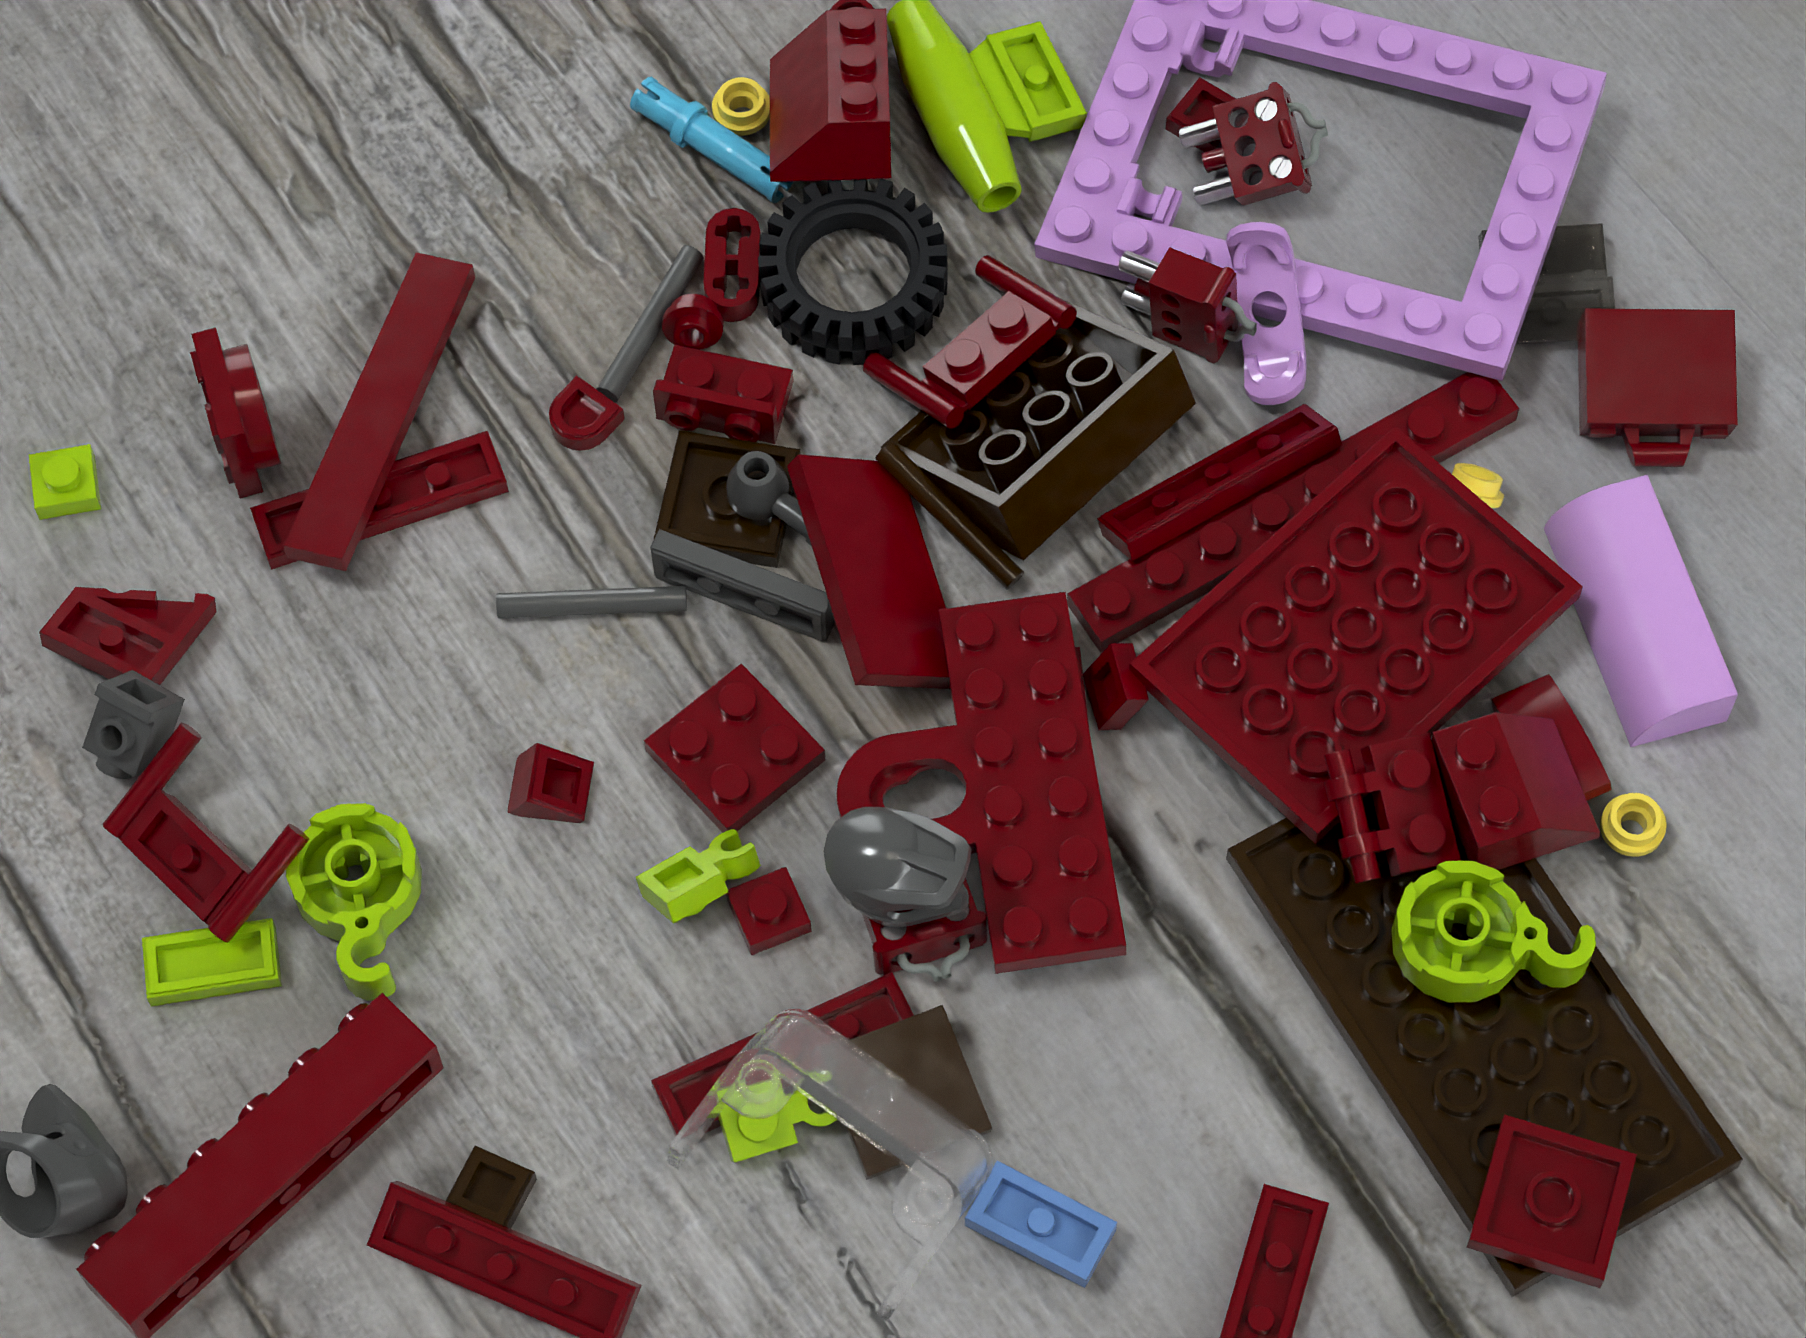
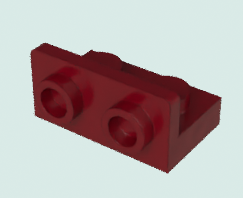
(723, 395)

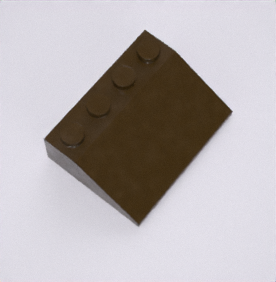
(1052, 430)

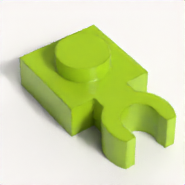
(694, 879)
(754, 1137)

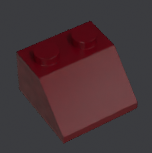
(1511, 789)

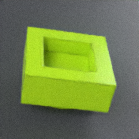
(64, 482)

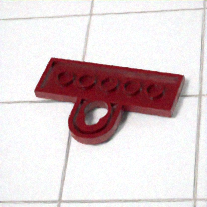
(1026, 778)

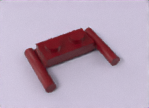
(983, 351)
(187, 853)

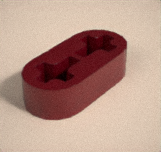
(720, 263)

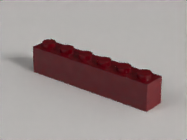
(260, 1166)

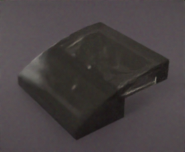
(1568, 283)

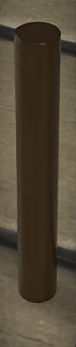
(949, 515)

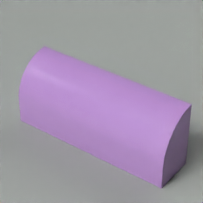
(1641, 612)

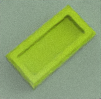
(203, 966)

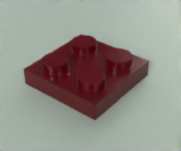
(734, 750)
(1552, 1201)

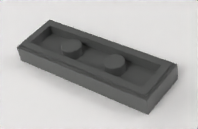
(742, 585)

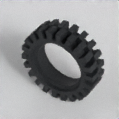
(857, 331)

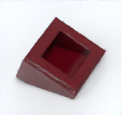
(550, 785)

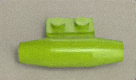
(980, 97)

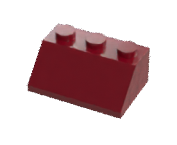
(832, 100)

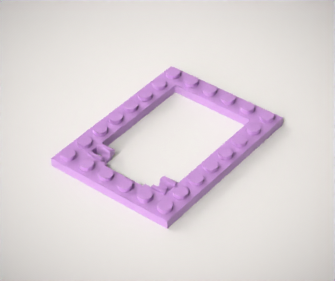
(1099, 192)

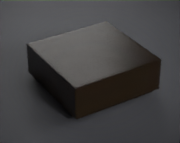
(492, 1187)

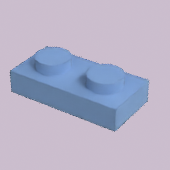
(1041, 1224)

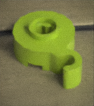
(360, 910)
(1502, 934)

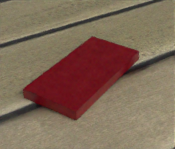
(873, 570)

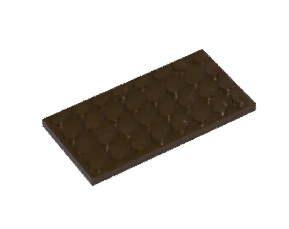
(1452, 1070)

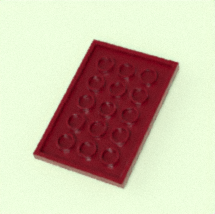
(1354, 627)

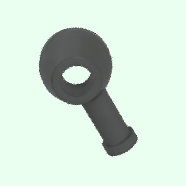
(765, 496)

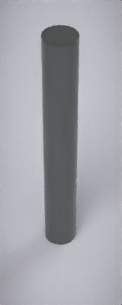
(649, 323)
(591, 602)

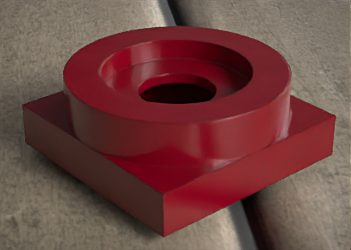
(235, 411)

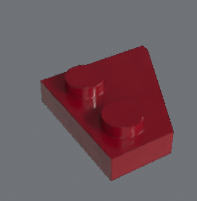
(126, 630)

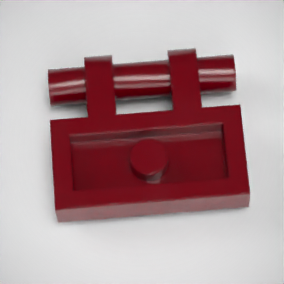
(1407, 804)

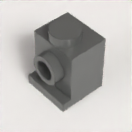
(130, 723)

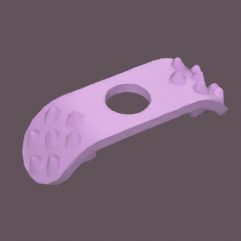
(1275, 354)

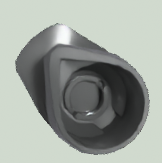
(895, 863)
(72, 1168)

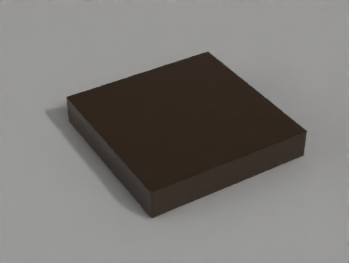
(697, 499)
(931, 1060)

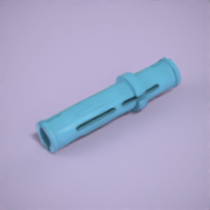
(693, 127)

